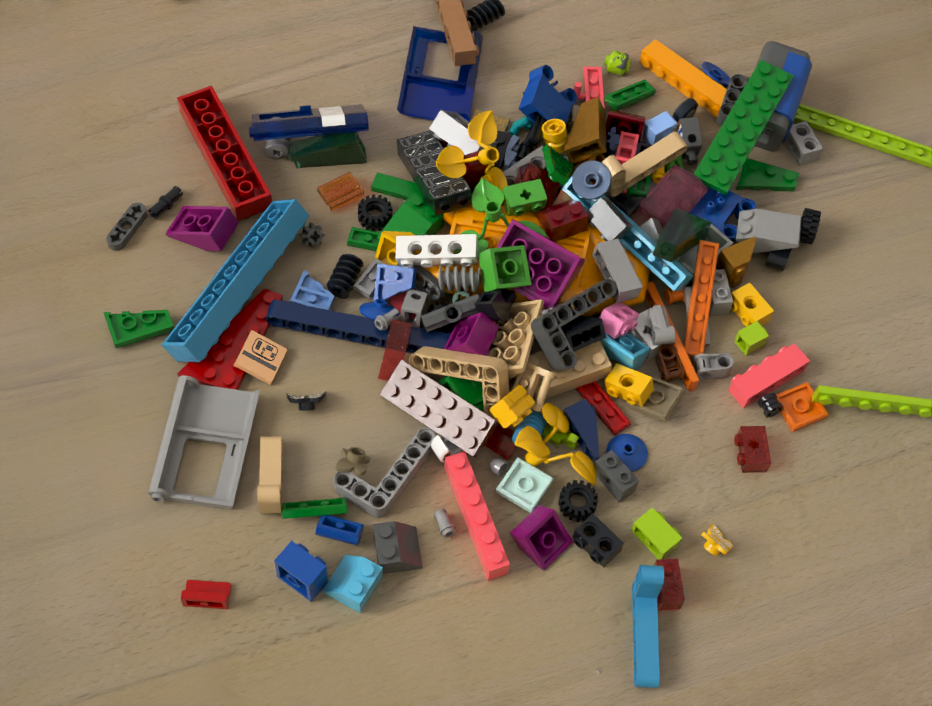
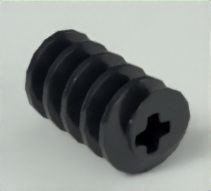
(485, 13)
(344, 275)

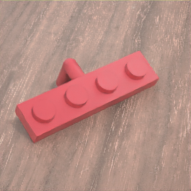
(592, 85)

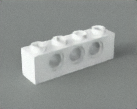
(429, 243)

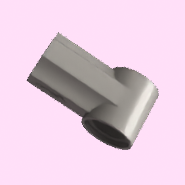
(661, 330)

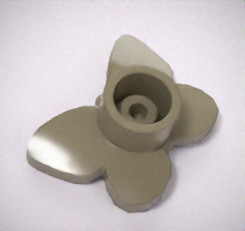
(354, 460)

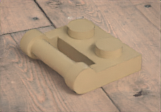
(529, 380)

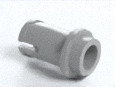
(384, 321)
(447, 529)

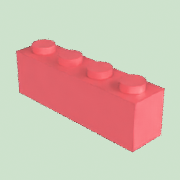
(768, 375)

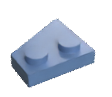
(312, 293)

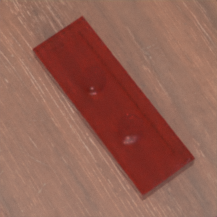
(395, 348)

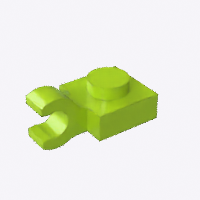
(568, 439)

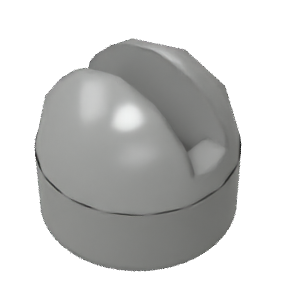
(498, 466)

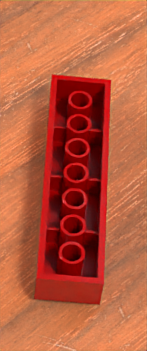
(224, 153)

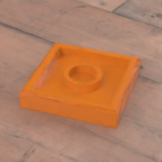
(798, 407)

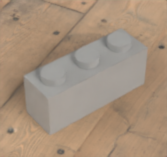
(615, 265)

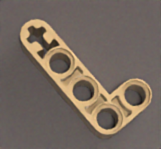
(270, 480)

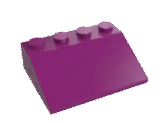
(549, 264)

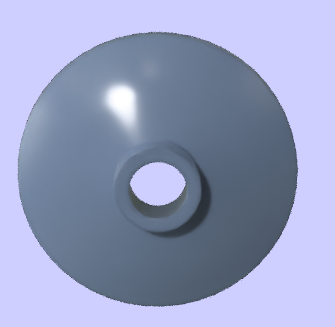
(585, 173)

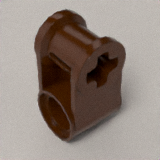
(670, 367)

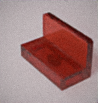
(501, 441)

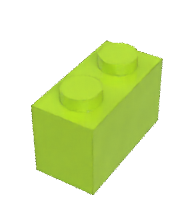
(656, 533)

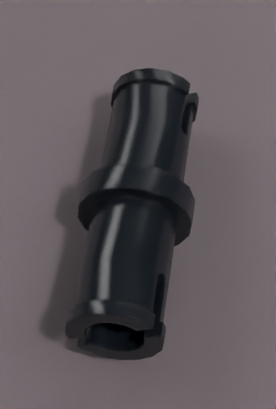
(165, 202)

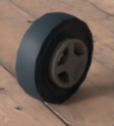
(685, 109)

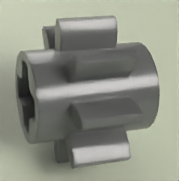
(313, 239)

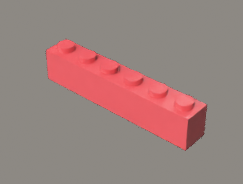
(476, 516)

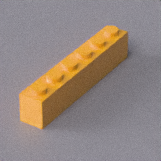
(683, 76)

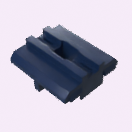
(612, 141)

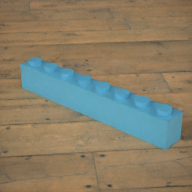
(642, 246)

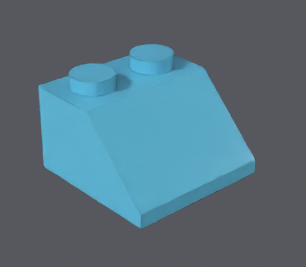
(626, 350)
(354, 581)

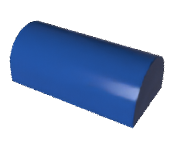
(339, 529)

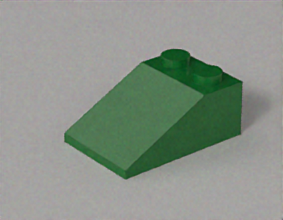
(415, 217)

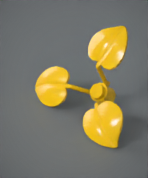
(452, 160)
(538, 452)

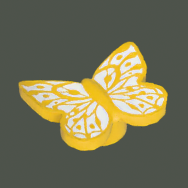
(715, 541)

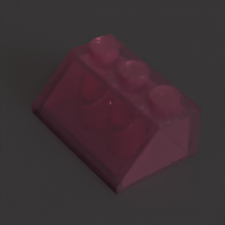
(675, 190)

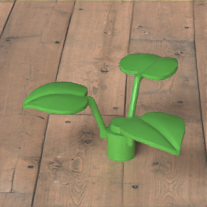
(489, 199)

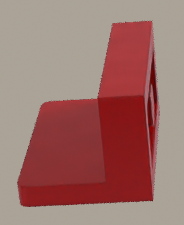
(206, 594)

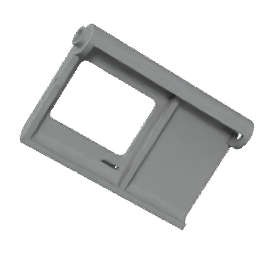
(207, 416)

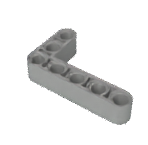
(392, 478)

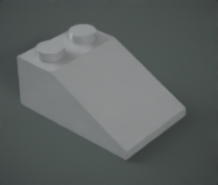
(770, 228)

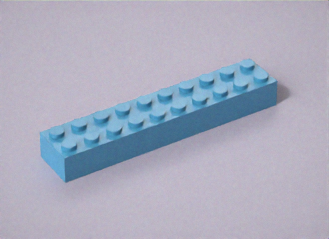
(235, 281)

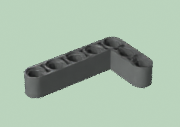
(553, 331)

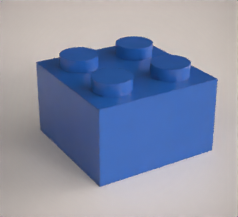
(301, 570)

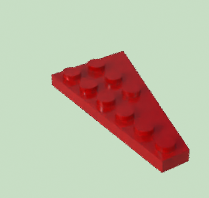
(218, 366)

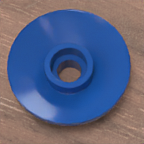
(716, 73)
(374, 309)
(634, 459)

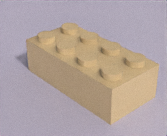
(590, 367)

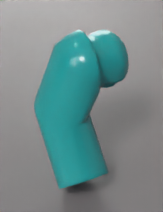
(517, 125)

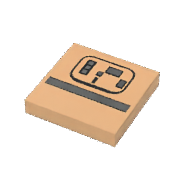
(260, 357)

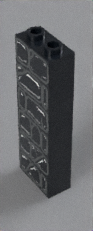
(419, 156)

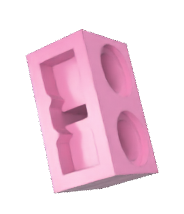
(619, 319)

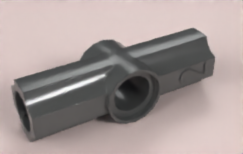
(439, 317)

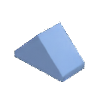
(658, 127)

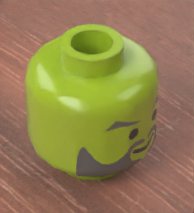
(618, 63)

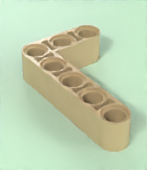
(644, 163)
(486, 369)

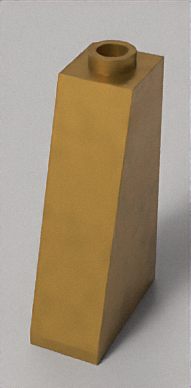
(588, 132)

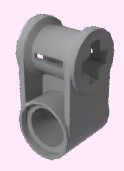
(712, 366)

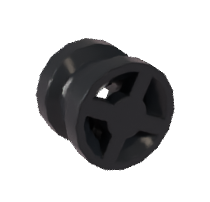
(770, 405)

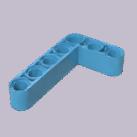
(645, 591)

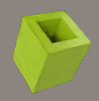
(751, 338)

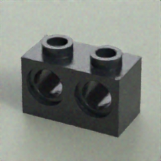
(601, 538)

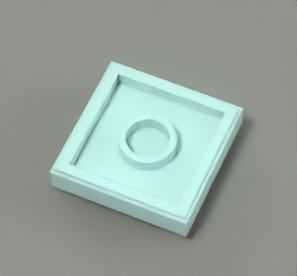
(524, 485)

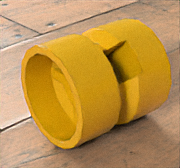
(555, 134)

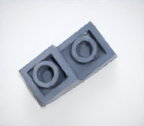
(511, 152)

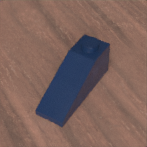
(584, 424)

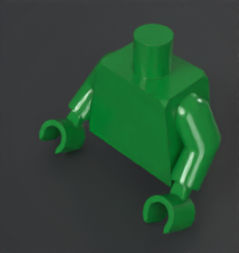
(466, 389)

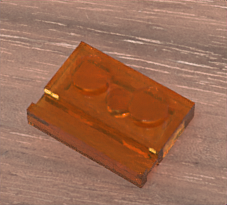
(340, 191)

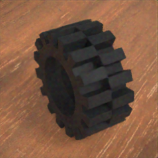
(374, 204)
(809, 225)
(578, 489)

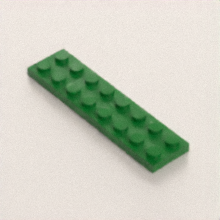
(743, 127)

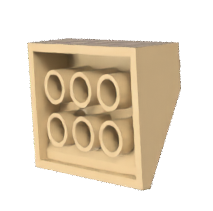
(516, 337)

